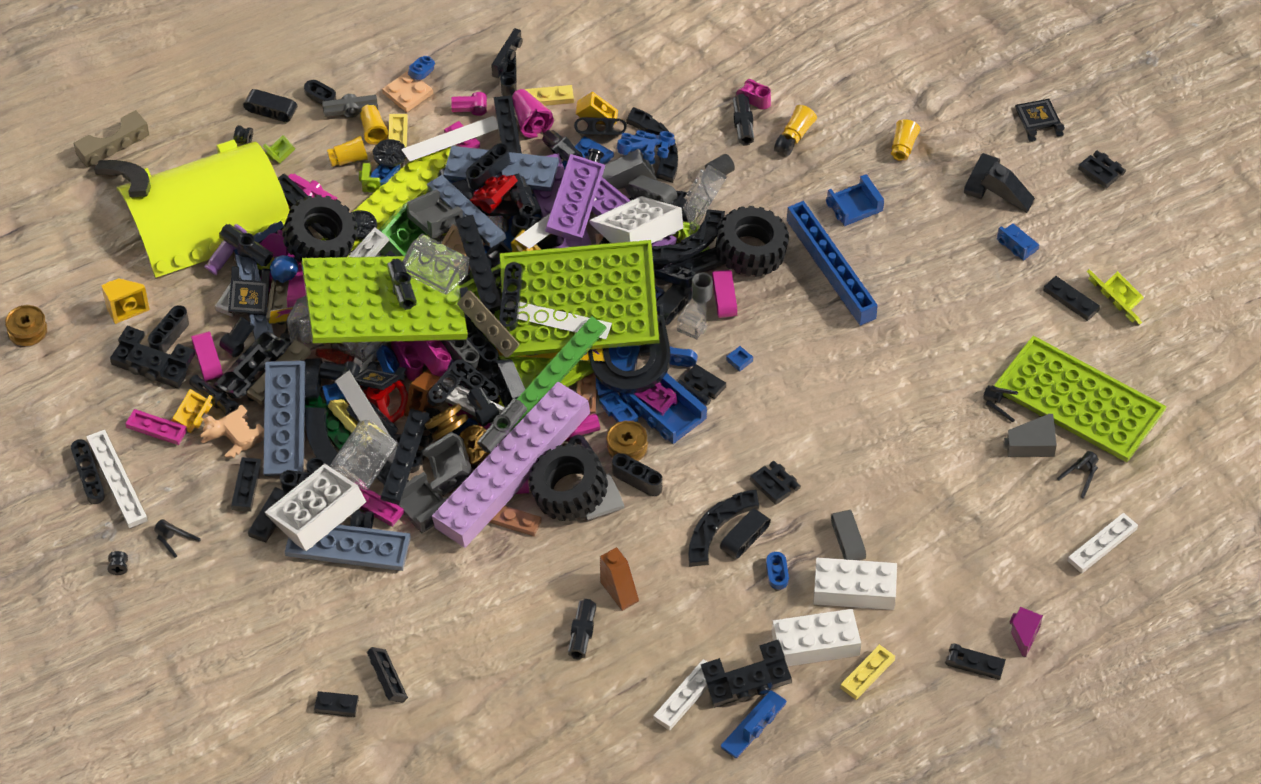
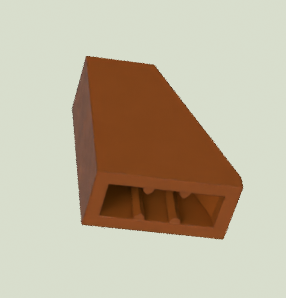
(419, 390)
(617, 578)

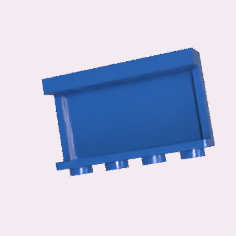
(677, 419)

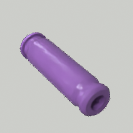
(221, 255)

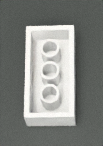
(855, 583)
(818, 637)

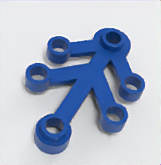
(665, 139)

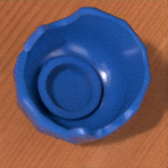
(283, 268)

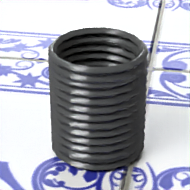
(723, 164)
(702, 287)

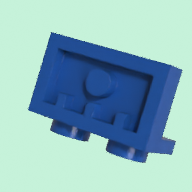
(1017, 241)

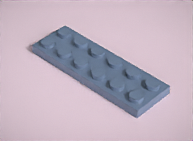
(536, 169)
(284, 417)
(357, 547)

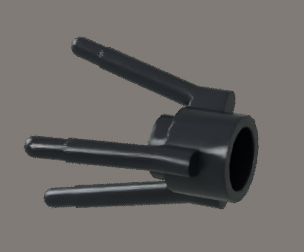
(994, 395)
(1086, 463)
(167, 530)

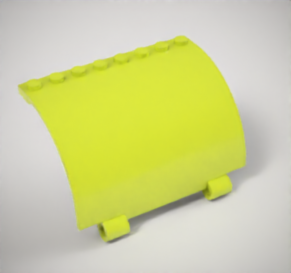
(195, 200)

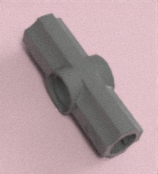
(348, 105)
(494, 434)

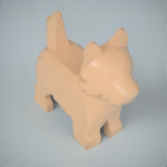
(235, 428)

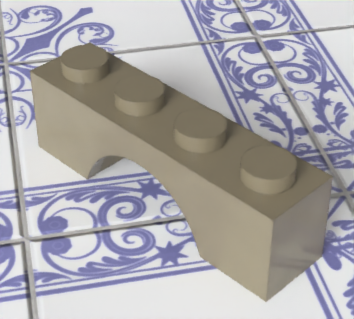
(92, 149)

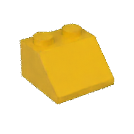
(124, 299)

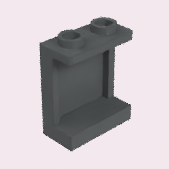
(432, 214)
(448, 463)
(420, 502)

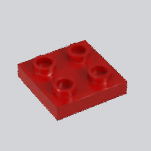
(490, 194)

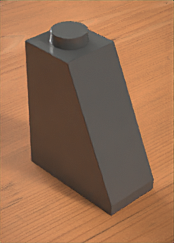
(627, 168)
(1032, 439)

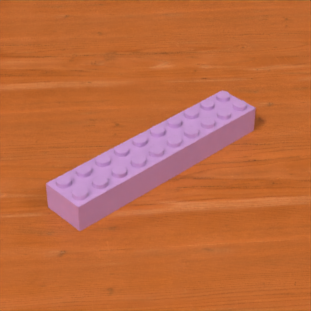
(510, 464)

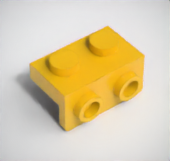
(191, 410)

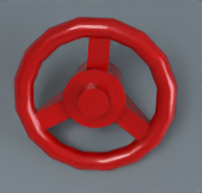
(382, 400)

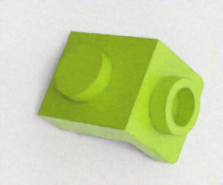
(279, 150)
(368, 184)

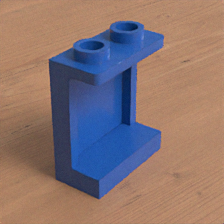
(856, 201)

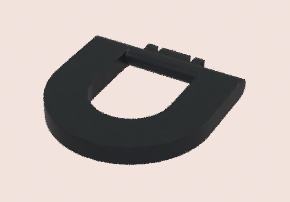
(641, 379)

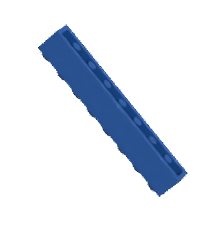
(832, 263)

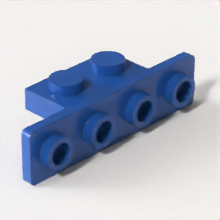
(753, 724)

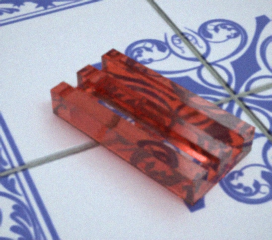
(334, 355)

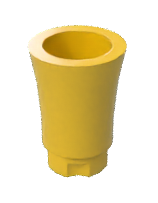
(799, 123)
(373, 125)
(904, 139)
(348, 152)

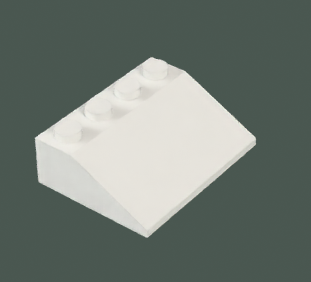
(639, 221)
(316, 506)

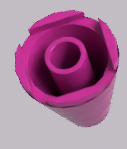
(531, 114)

